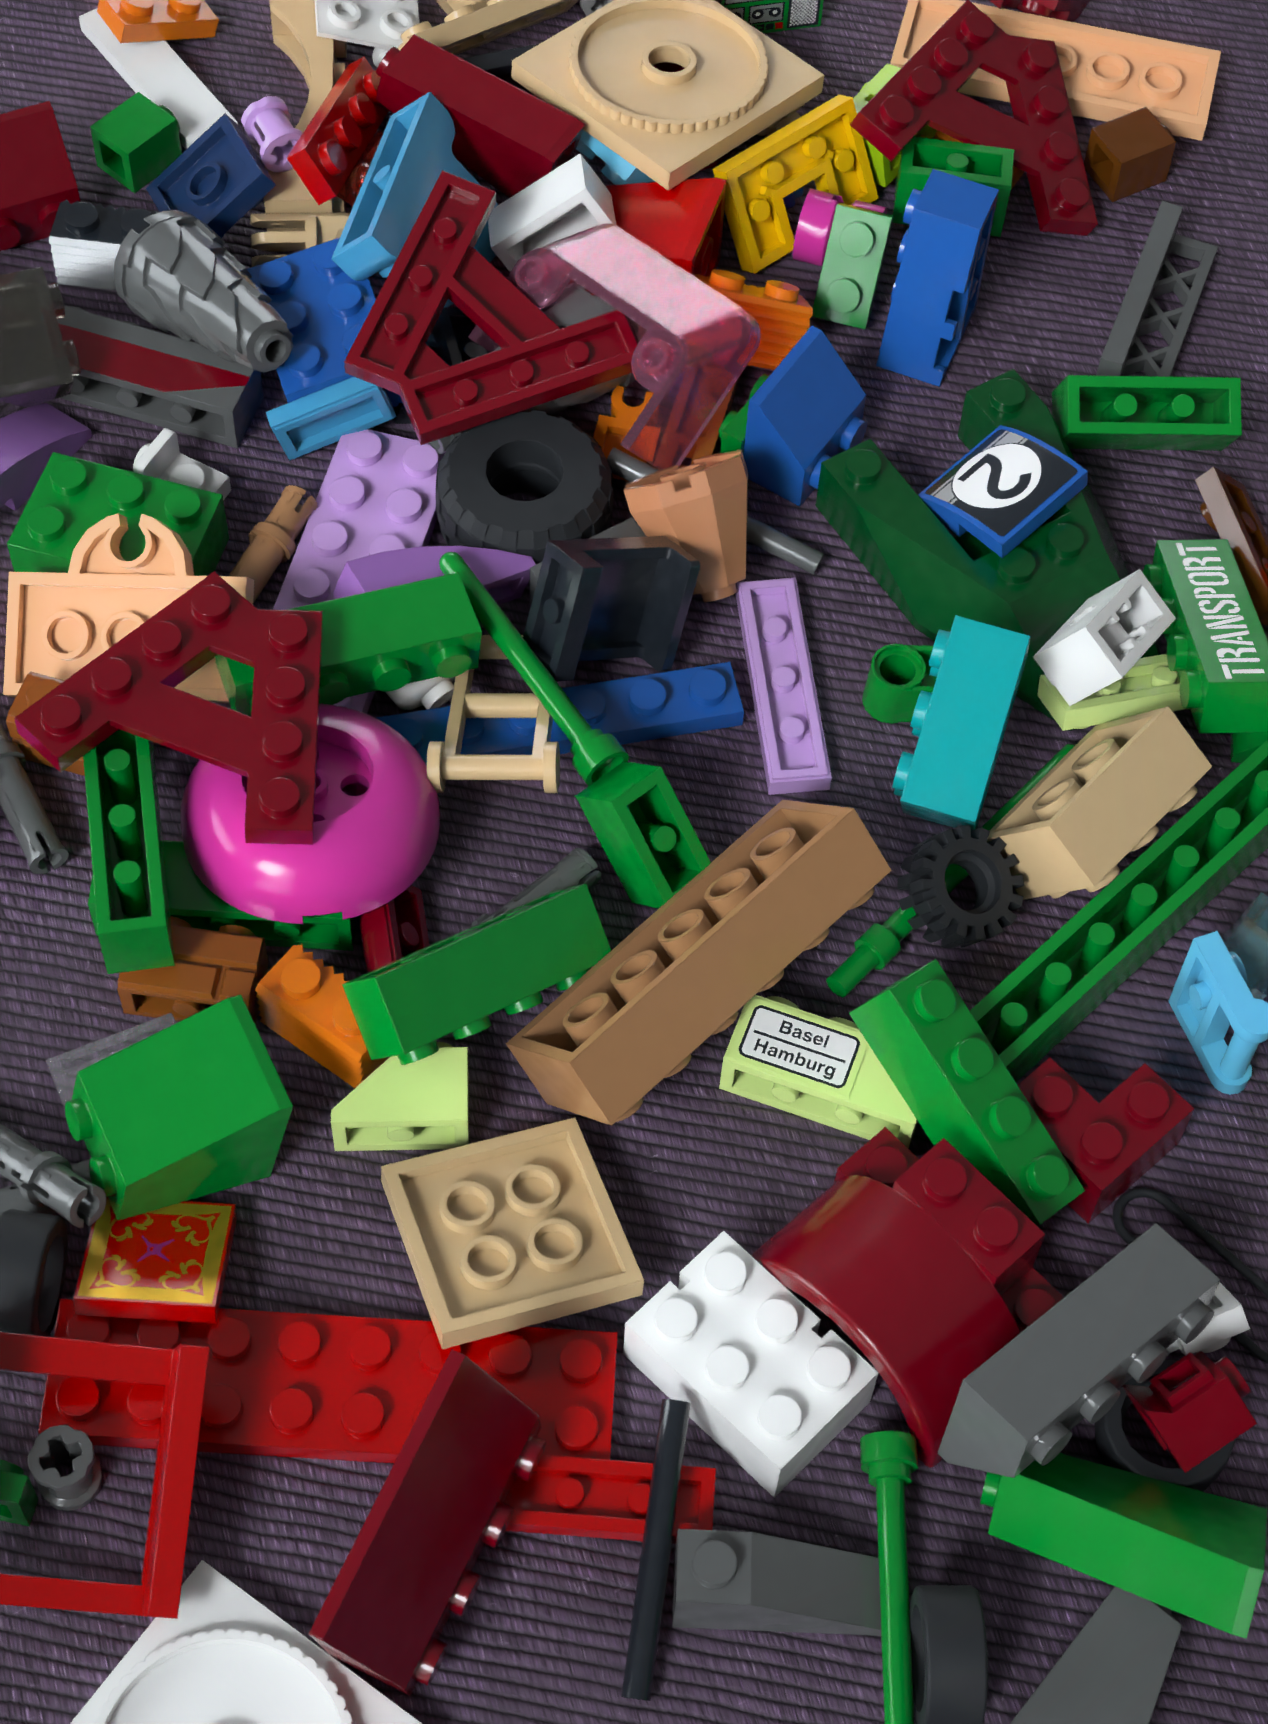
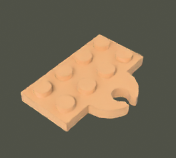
(75, 616)

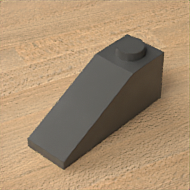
(772, 1585)

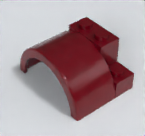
(917, 1271)

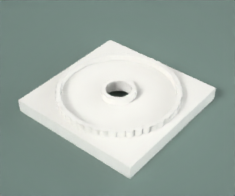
(232, 1665)

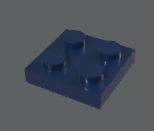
(214, 178)

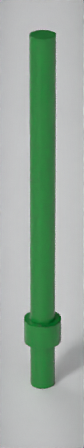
(883, 941)

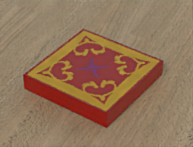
(157, 1263)

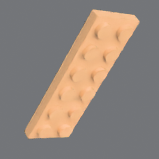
(1102, 68)

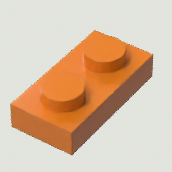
(158, 19)

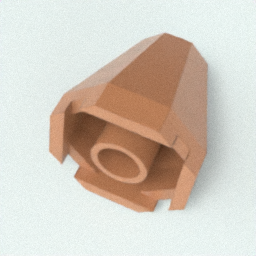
(703, 513)

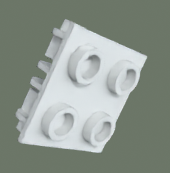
(366, 22)

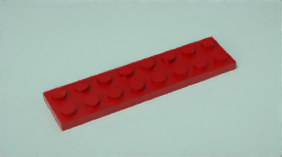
(333, 1383)

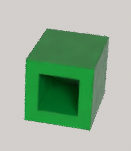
(136, 141)

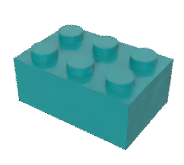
(961, 722)

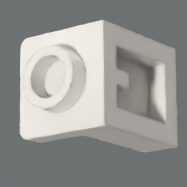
(164, 461)

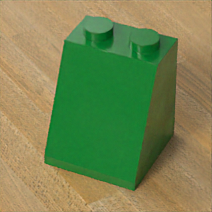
(181, 1112)

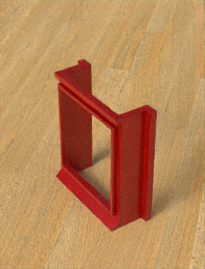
(183, 1378)

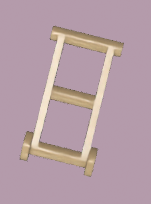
(448, 763)

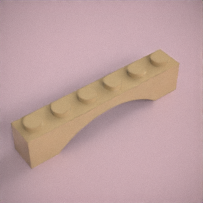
(317, 61)

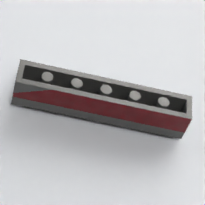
(160, 378)

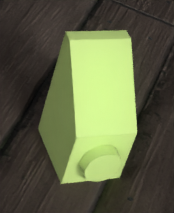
(407, 1105)

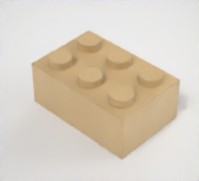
(1100, 803)

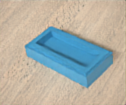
(328, 415)

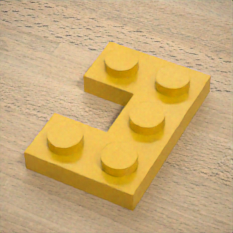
(811, 148)

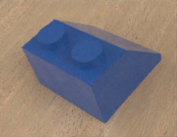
(802, 417)

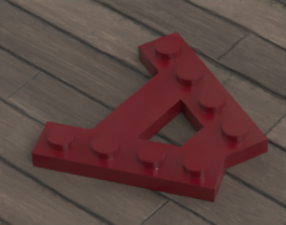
(1042, 122)
(536, 355)
(135, 692)

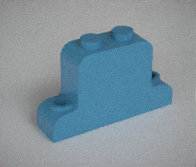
(397, 187)

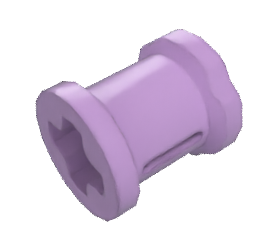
(275, 131)

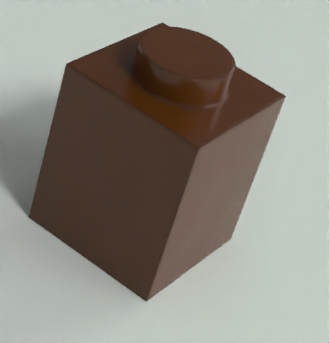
(1129, 154)

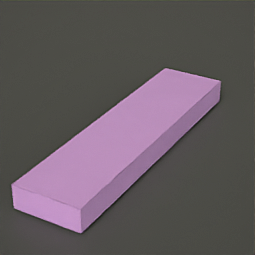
(783, 686)

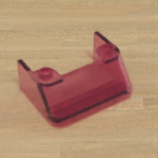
(692, 341)

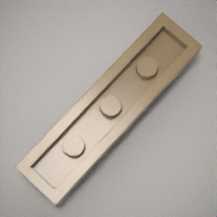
(471, 28)

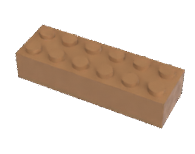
(699, 960)

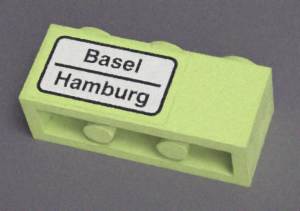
(813, 1070)

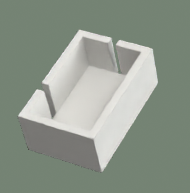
(749, 1363)

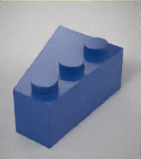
(937, 275)

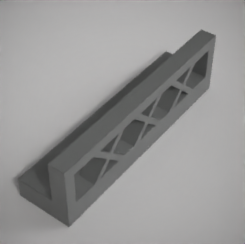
(1139, 300)

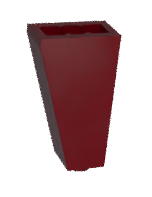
(498, 127)

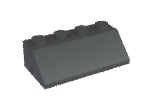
(1079, 1356)

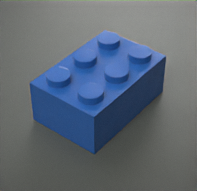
(322, 313)

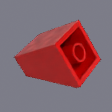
(676, 223)

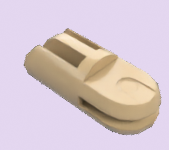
(318, 230)

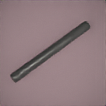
(757, 531)

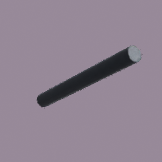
(656, 1550)

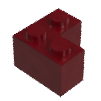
(1107, 1140)

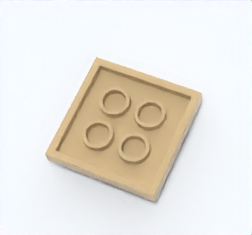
(510, 1232)

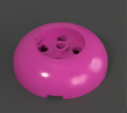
(370, 827)

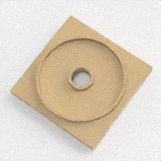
(658, 119)

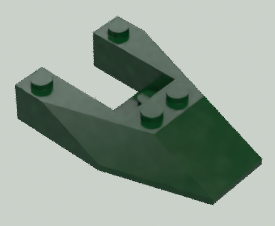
(946, 576)

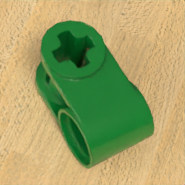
(908, 670)

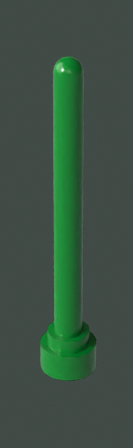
(592, 749)
(889, 1461)

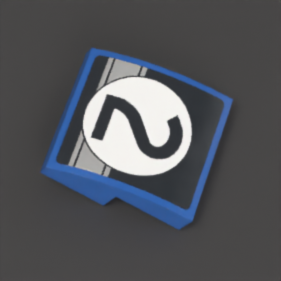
(1004, 489)

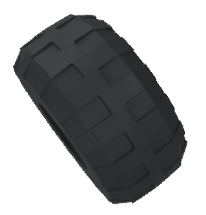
(523, 455)

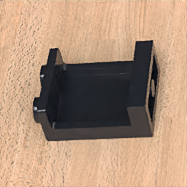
(610, 602)

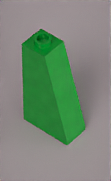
(1138, 1535)

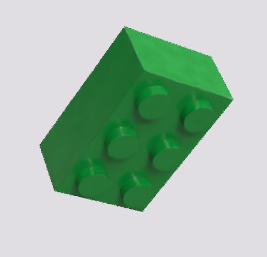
(81, 493)

